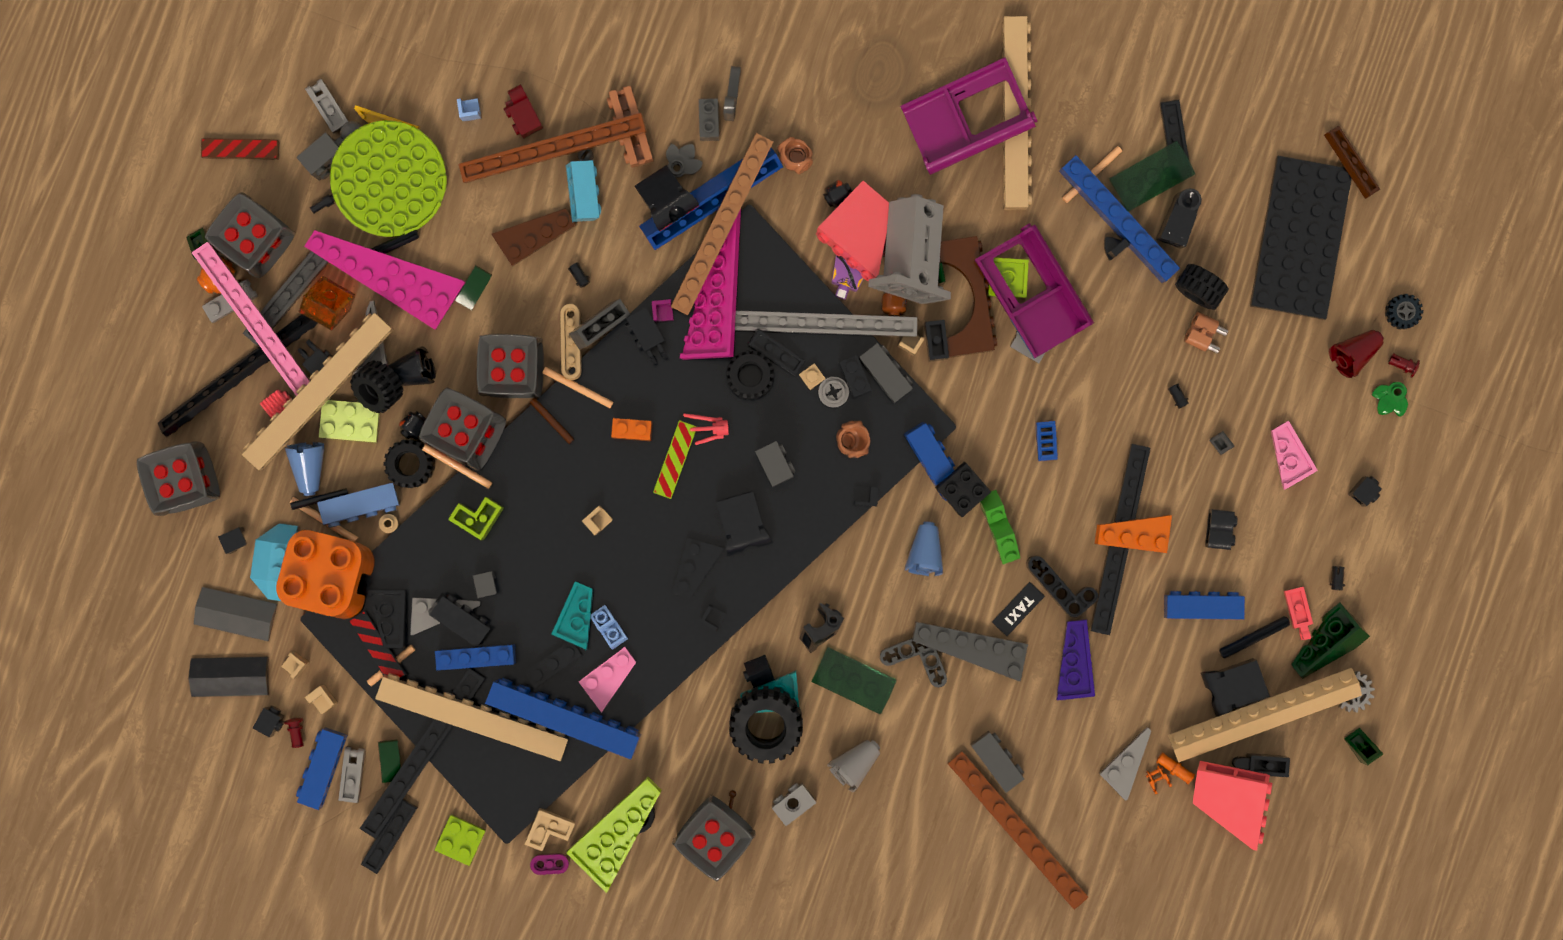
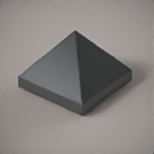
(1221, 443)

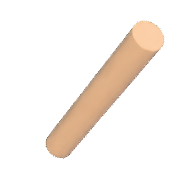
(400, 657)

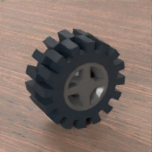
(1411, 311)

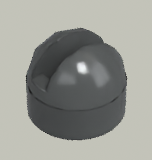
(589, 156)

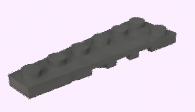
(988, 652)

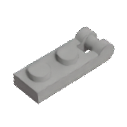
(327, 106)
(220, 307)
(351, 775)

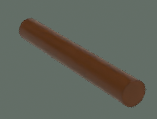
(551, 420)

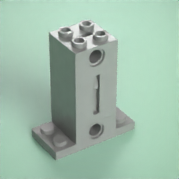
(913, 251)

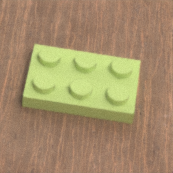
(348, 422)

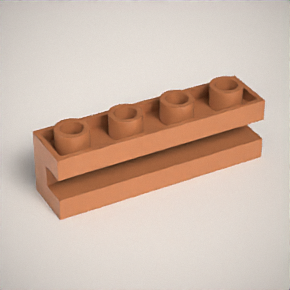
(637, 146)

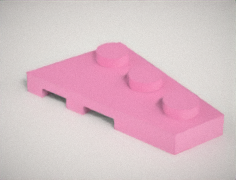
(1291, 456)
(607, 678)

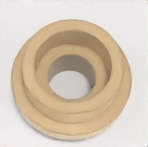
(394, 523)

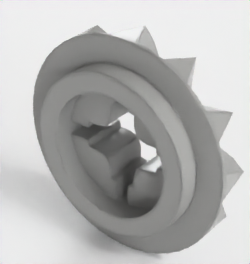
(842, 395)

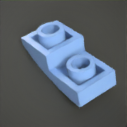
(608, 627)

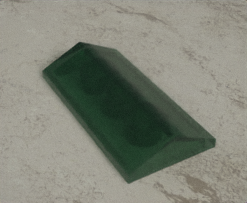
(1152, 176)
(854, 680)

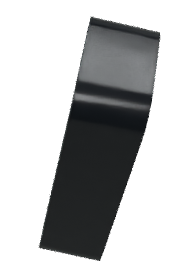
(1057, 583)

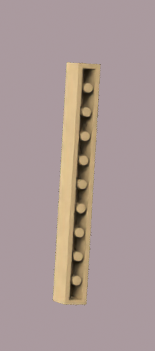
(1016, 148)
(317, 391)
(1265, 715)
(471, 717)

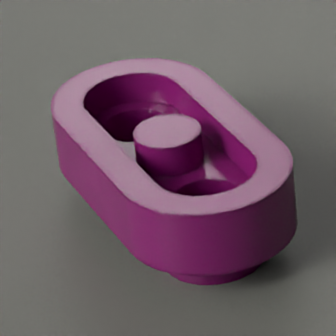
(550, 865)

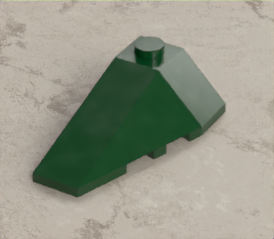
(1333, 639)

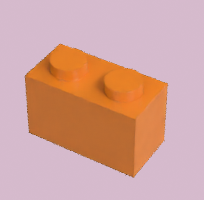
(632, 429)

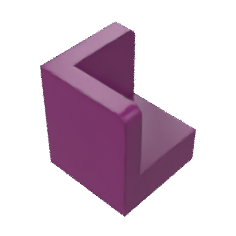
(662, 310)

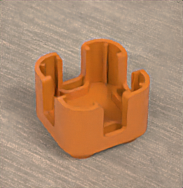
(324, 574)

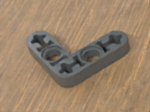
(731, 98)
(924, 653)

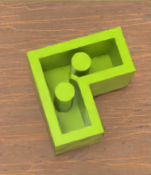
(478, 522)

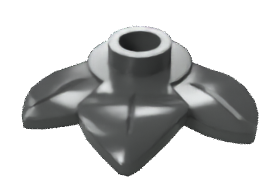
(684, 158)

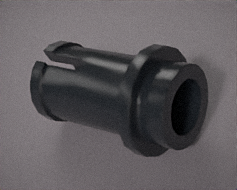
(579, 275)
(1178, 396)
(1337, 580)

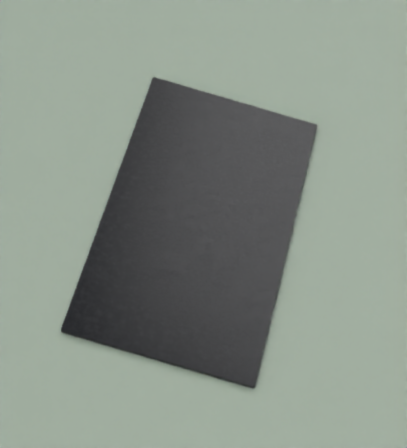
(633, 562)

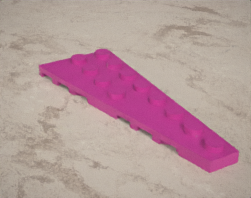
(409, 286)
(714, 314)

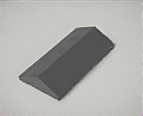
(235, 613)

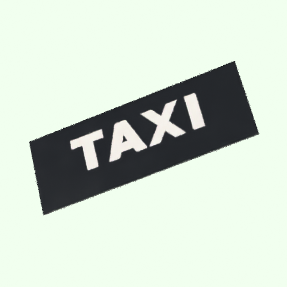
(1018, 609)

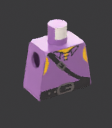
(845, 278)

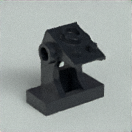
(813, 637)

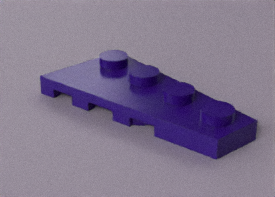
(1076, 664)

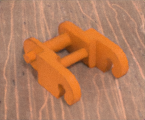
(1163, 776)

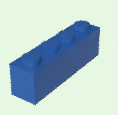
(930, 453)
(1204, 606)
(475, 657)
(321, 769)

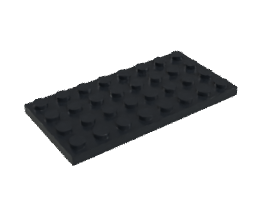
(1301, 238)

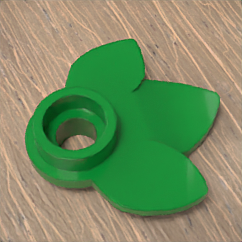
(1389, 401)

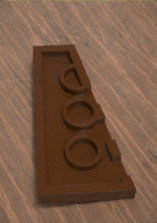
(528, 237)

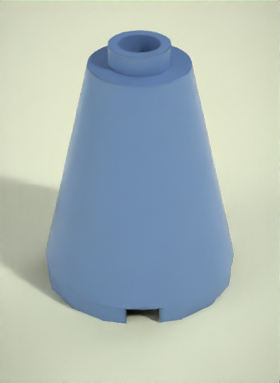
(306, 465)
(925, 551)

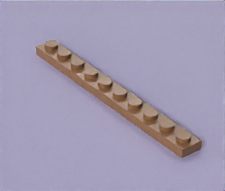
(721, 223)

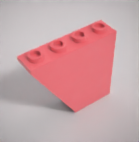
(858, 230)
(1234, 799)

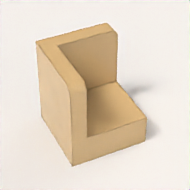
(911, 344)
(597, 520)
(295, 664)
(321, 699)

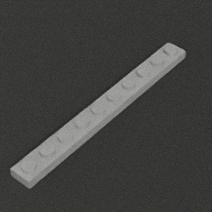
(826, 323)

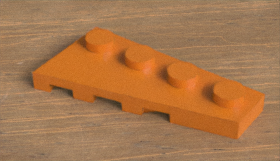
(1139, 534)

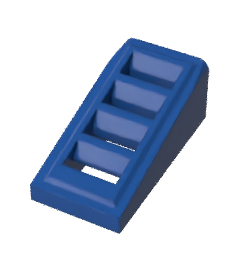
(1051, 424)

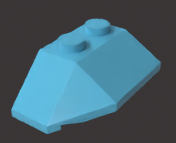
(268, 558)

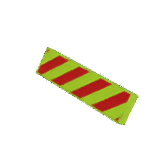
(674, 460)

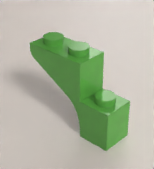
(1000, 528)

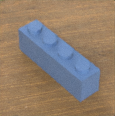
(360, 503)

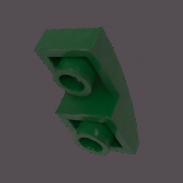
(473, 287)
(389, 759)

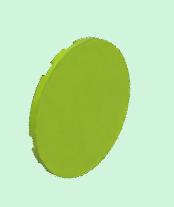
(388, 178)

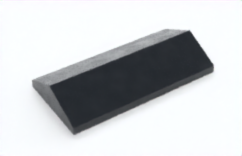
(228, 676)

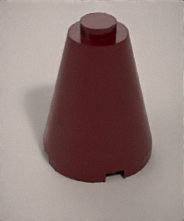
(1355, 352)

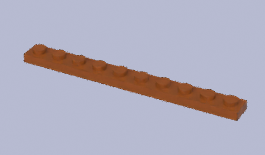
(552, 148)
(1017, 830)

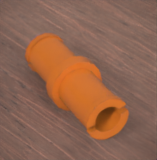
(1175, 768)

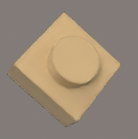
(812, 376)

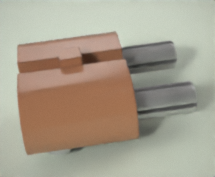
(1201, 332)

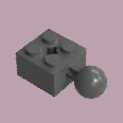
(319, 154)

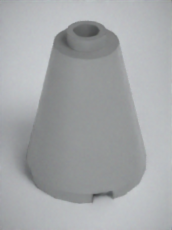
(855, 764)

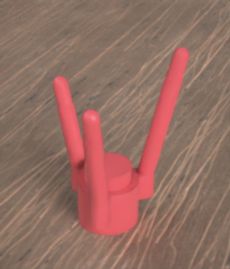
(720, 427)

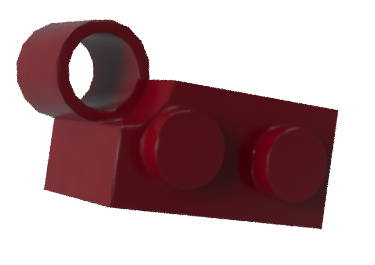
(522, 113)

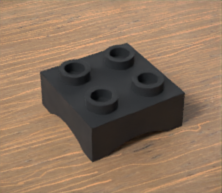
(963, 489)

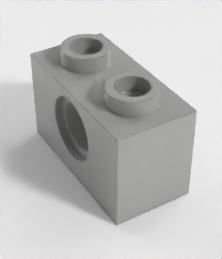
(789, 814)

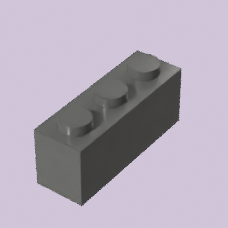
(599, 324)
(886, 372)
(998, 761)

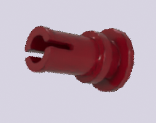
(1404, 364)
(295, 731)

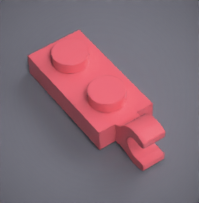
(1299, 611)

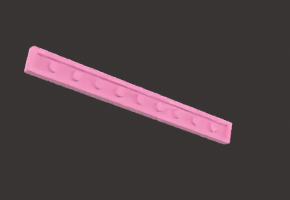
(250, 316)

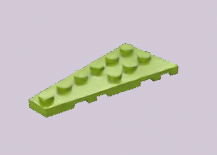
(610, 840)

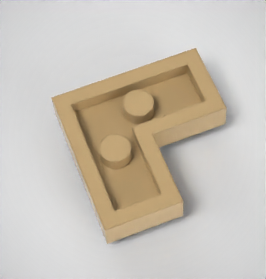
(546, 824)

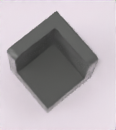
(485, 584)

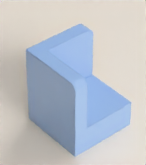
(469, 109)

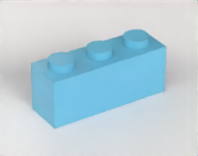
(583, 191)

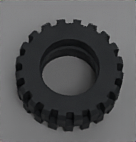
(766, 748)

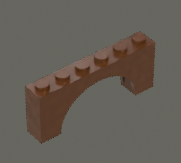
(977, 335)

